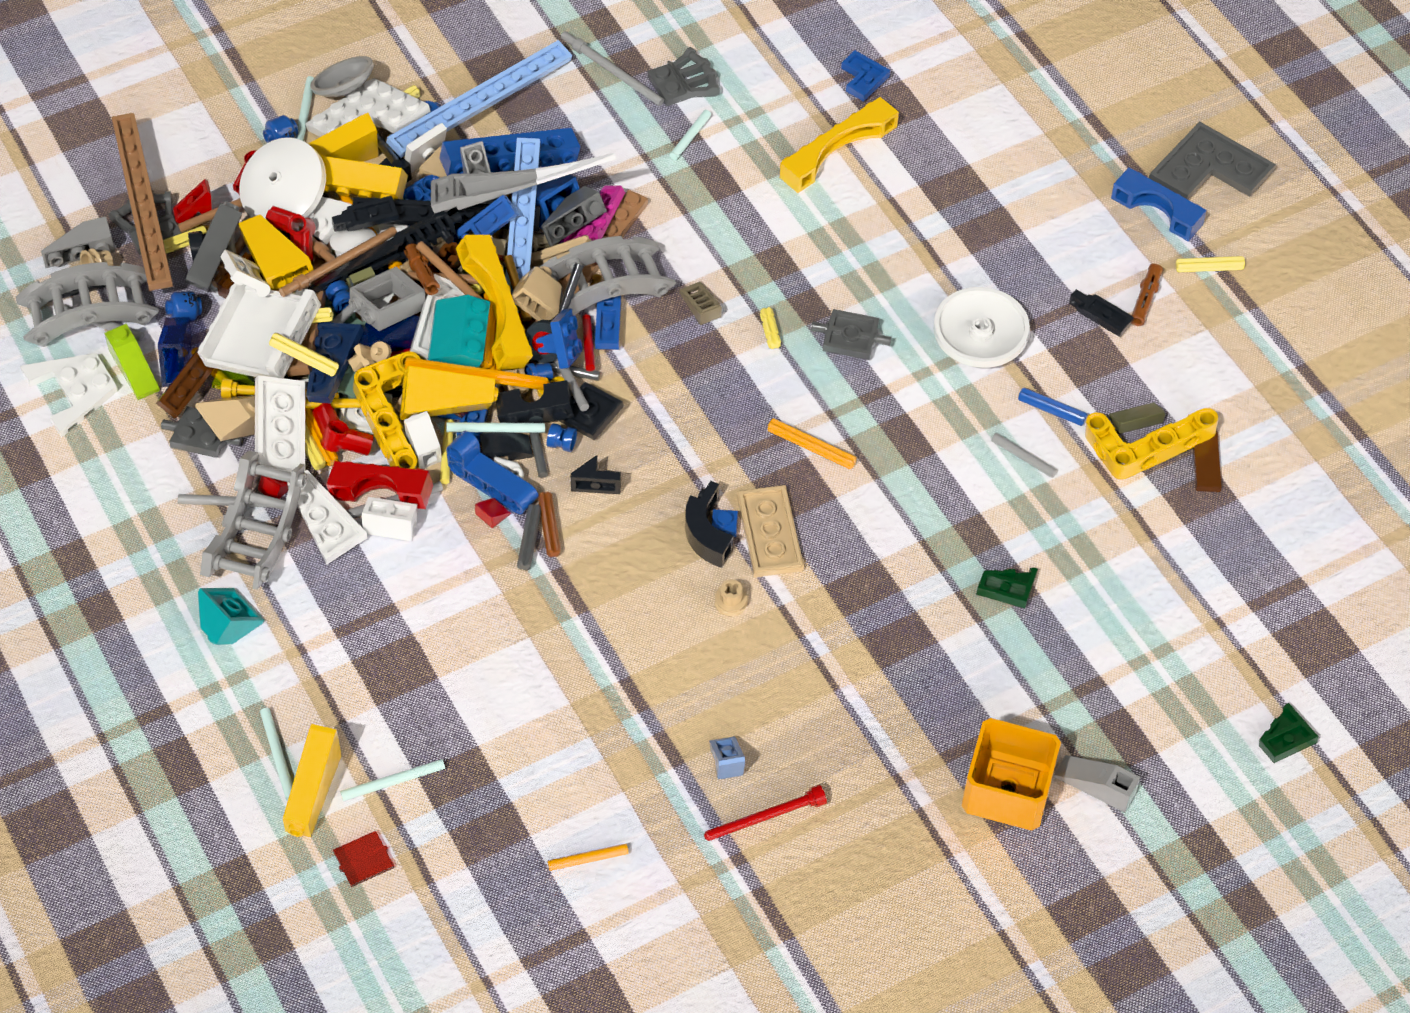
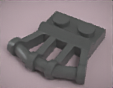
(670, 80)
(166, 222)

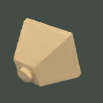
(229, 416)

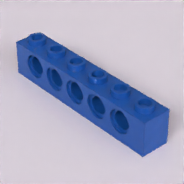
(556, 148)

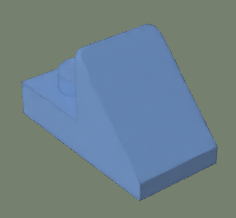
(728, 757)

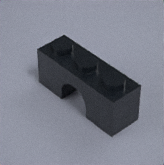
(552, 406)

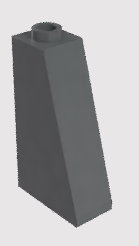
(213, 245)

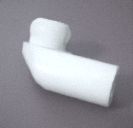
(512, 466)

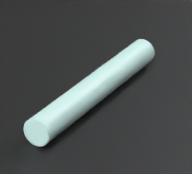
(691, 133)

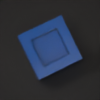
(725, 521)

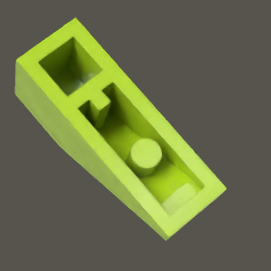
(131, 361)

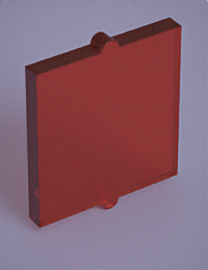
(363, 859)

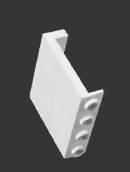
(245, 325)

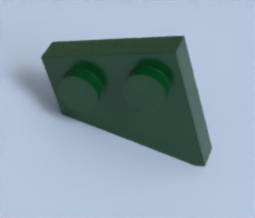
(1007, 586)
(1287, 735)

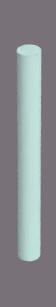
(305, 107)
(495, 427)
(277, 752)
(392, 780)

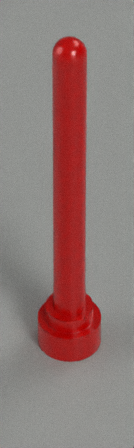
(813, 797)

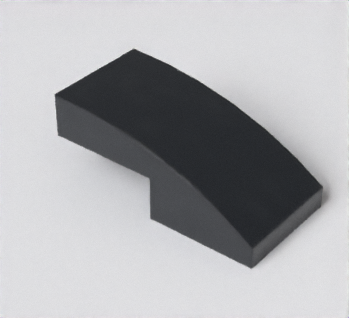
(508, 444)

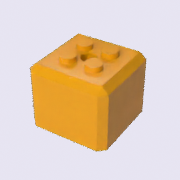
(1015, 758)

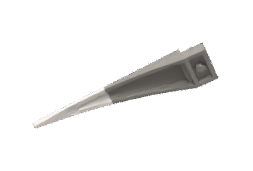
(475, 188)

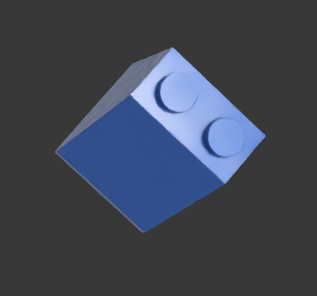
(552, 193)

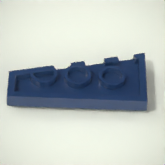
(336, 343)

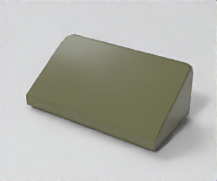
(1137, 417)

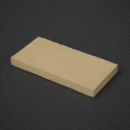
(770, 531)

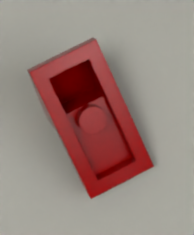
(197, 200)

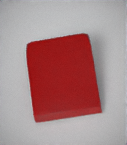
(272, 487)
(491, 512)

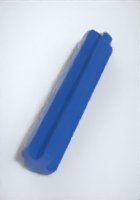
(1052, 406)

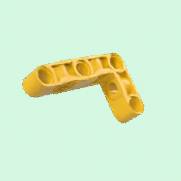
(384, 377)
(1147, 450)

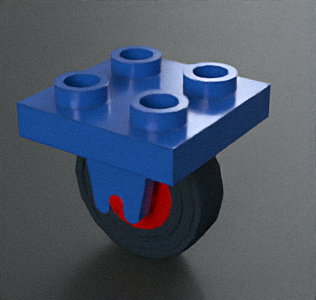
(555, 339)

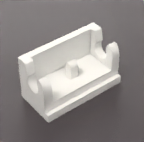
(389, 518)

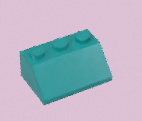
(459, 330)

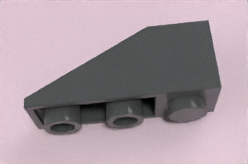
(573, 214)

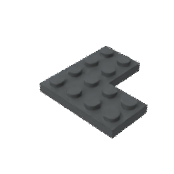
(1210, 153)

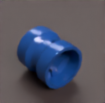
(339, 295)
(561, 437)

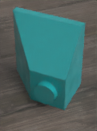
(226, 615)

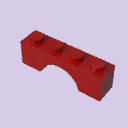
(351, 480)

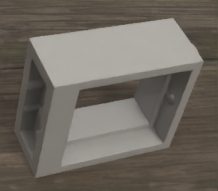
(390, 281)

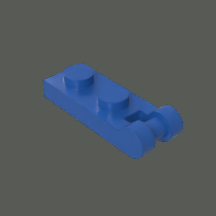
(489, 219)
(608, 323)

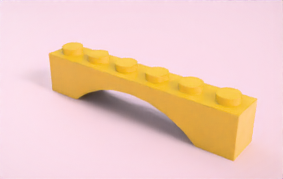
(870, 122)
(481, 261)

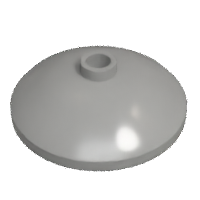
(342, 77)

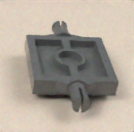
(851, 334)
(195, 435)

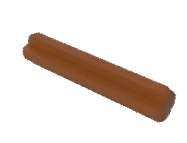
(549, 524)

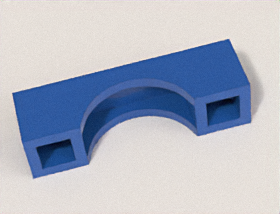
(1135, 190)

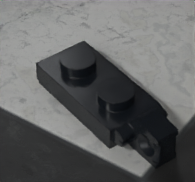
(366, 215)
(1101, 312)

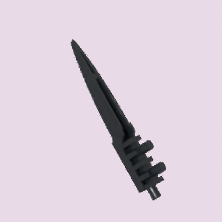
(426, 230)

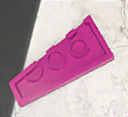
(596, 228)

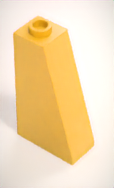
(350, 141)
(273, 252)
(444, 392)
(312, 780)

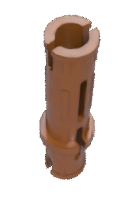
(419, 264)
(1153, 275)

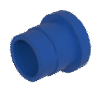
(541, 370)

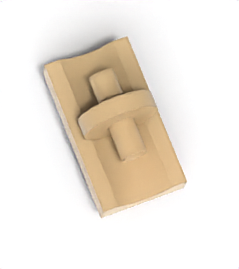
(369, 355)

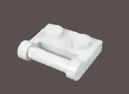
(244, 272)

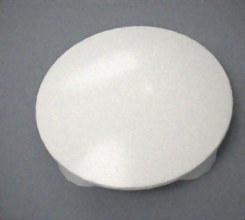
(345, 240)

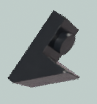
(590, 480)

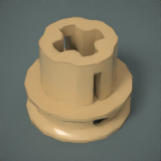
(93, 256)
(728, 603)

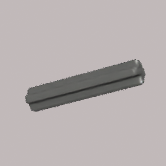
(529, 537)

